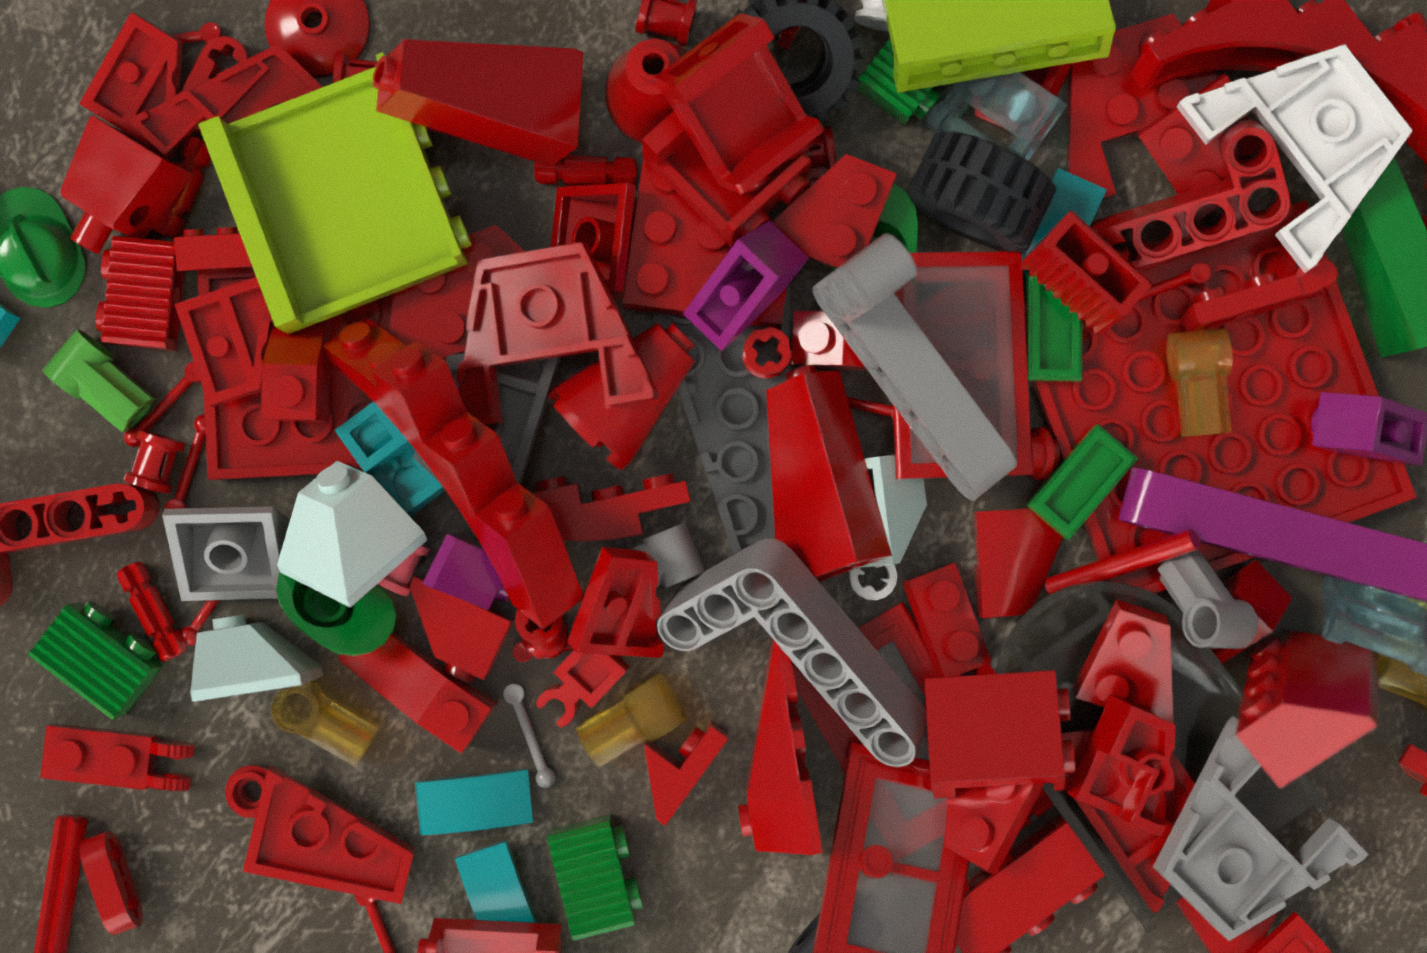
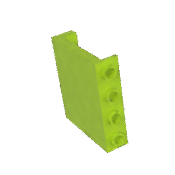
(989, 38)
(334, 201)

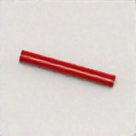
(1126, 561)

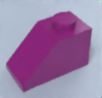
(745, 284)
(1370, 428)
(465, 572)

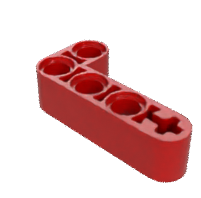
(1230, 194)
(52, 526)

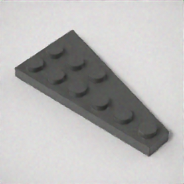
(731, 427)

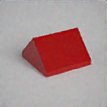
(601, 219)

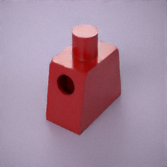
(118, 185)

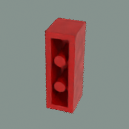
(1026, 891)

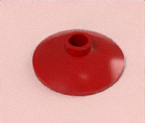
(342, 30)

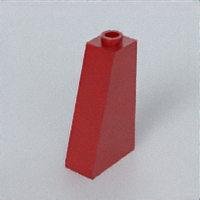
(487, 94)
(820, 476)

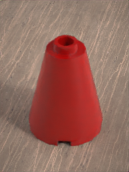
(631, 90)
(625, 426)

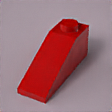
(424, 691)

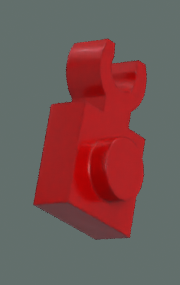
(583, 677)

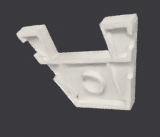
(1328, 125)

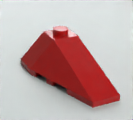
(778, 782)

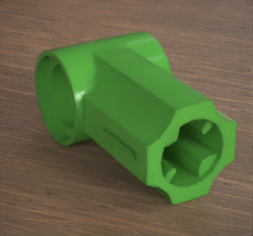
(88, 373)

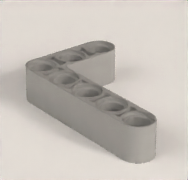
(908, 367)
(812, 631)

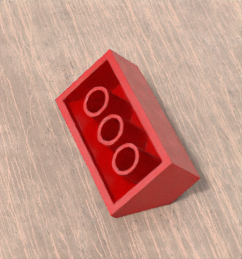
(1305, 702)

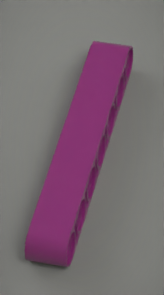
(1277, 533)

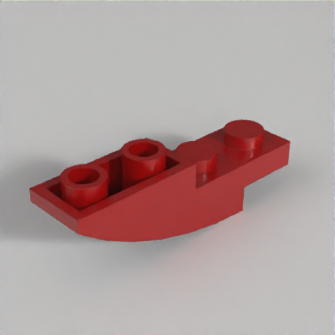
(611, 512)

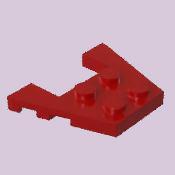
(232, 95)
(1111, 105)
(542, 309)

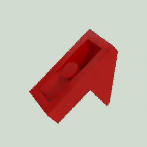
(674, 780)

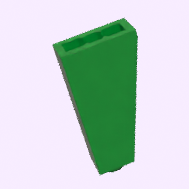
(1390, 263)

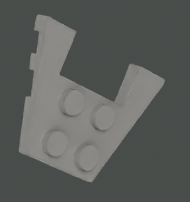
(1229, 860)

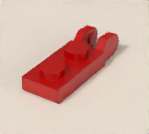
(1261, 296)
(947, 623)
(111, 758)

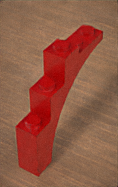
(1272, 33)
(468, 461)

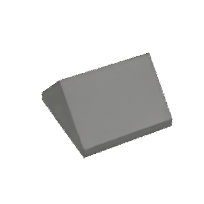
(226, 551)

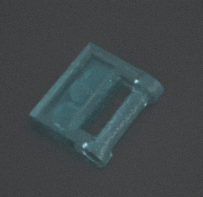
(1006, 99)
(1376, 621)

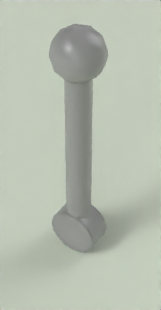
(514, 695)

